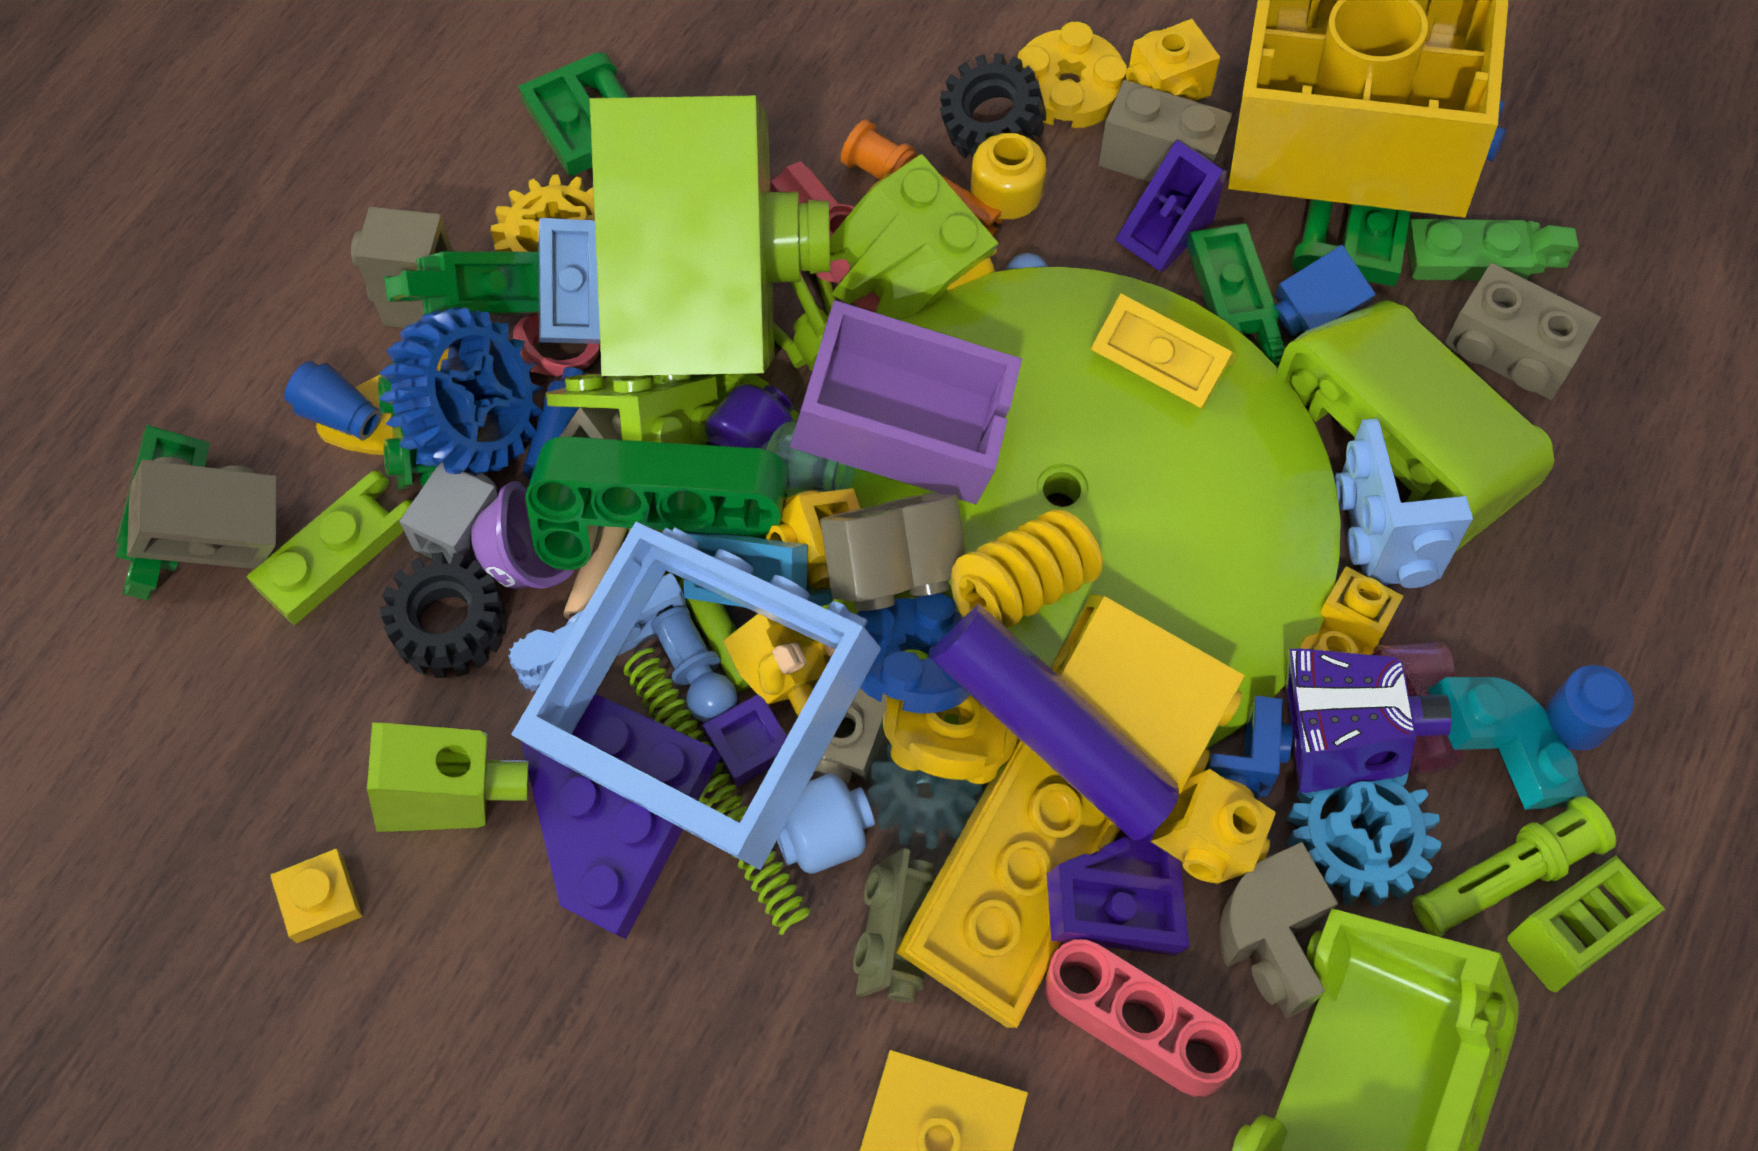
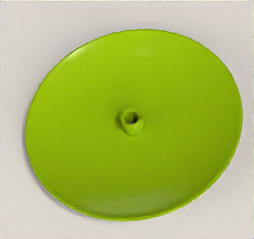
(1201, 515)

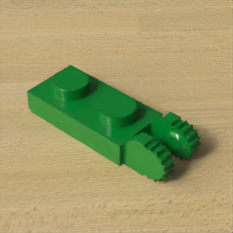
(1236, 284)

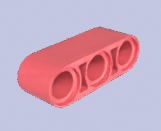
(1177, 1018)

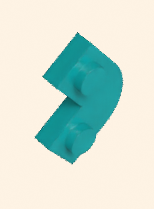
(1505, 717)

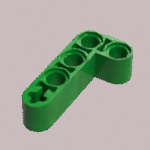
(657, 484)

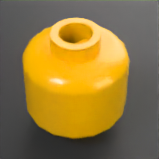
(1009, 174)

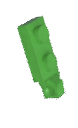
(1467, 247)

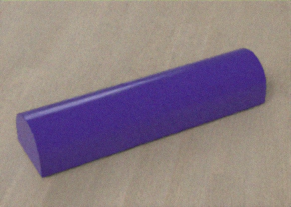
(1056, 723)

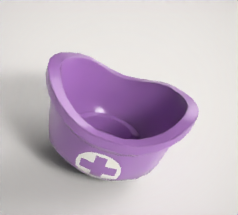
(505, 543)

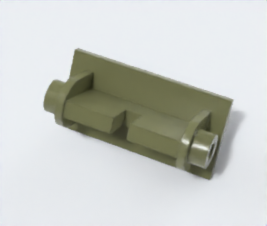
(894, 896)

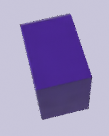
(1176, 202)

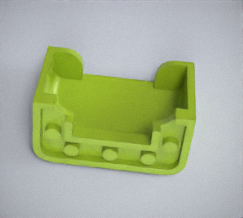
(1436, 415)
(1397, 1045)

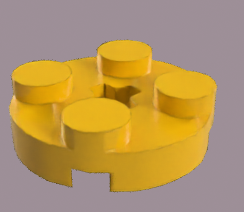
(1081, 53)
(949, 750)

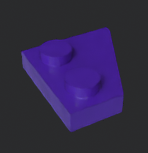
(1120, 898)

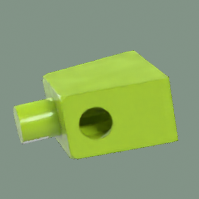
(437, 778)

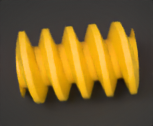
(1027, 568)

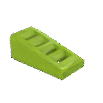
(1552, 947)

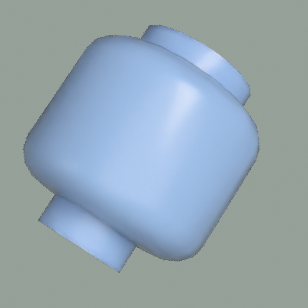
(826, 825)

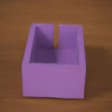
(906, 403)

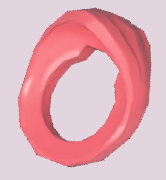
(528, 331)

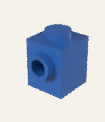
(1322, 293)

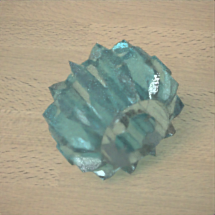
(902, 805)

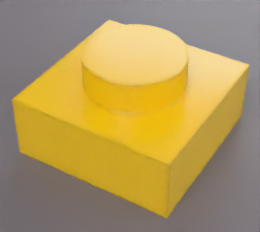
(316, 896)

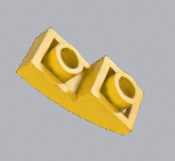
(1354, 615)

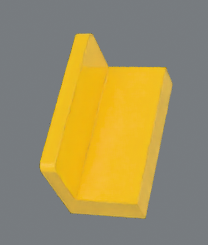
(1162, 351)

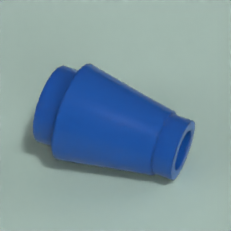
(330, 400)

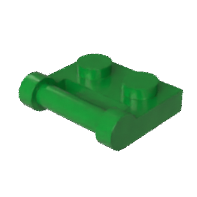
(563, 106)
(1371, 237)

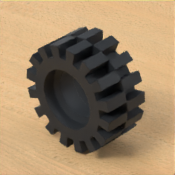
(985, 83)
(432, 584)

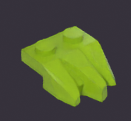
(908, 241)

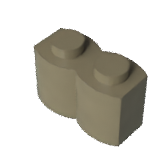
(893, 549)

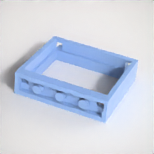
(604, 629)

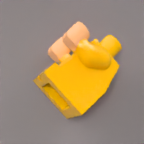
(777, 660)

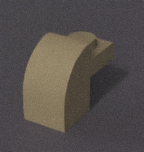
(1264, 916)

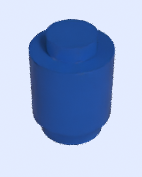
(1589, 707)

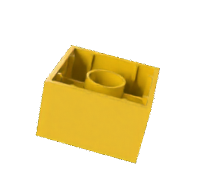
(1371, 101)

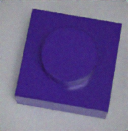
(746, 739)

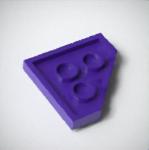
(599, 843)

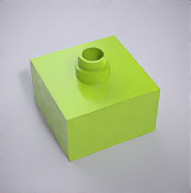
(693, 235)

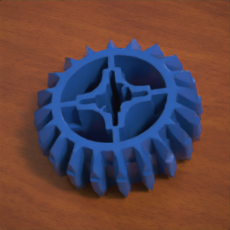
(448, 406)

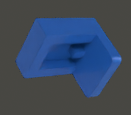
(1265, 747)

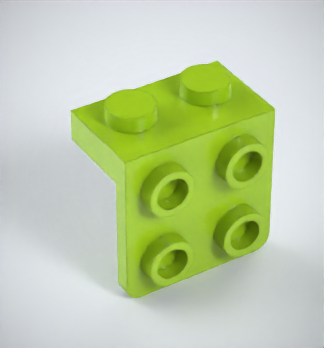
(649, 405)

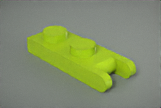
(329, 549)

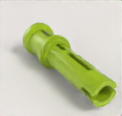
(1539, 853)

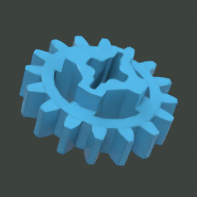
(1348, 855)

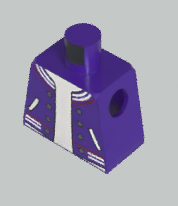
(1355, 718)

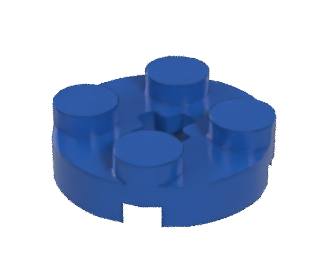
(901, 674)

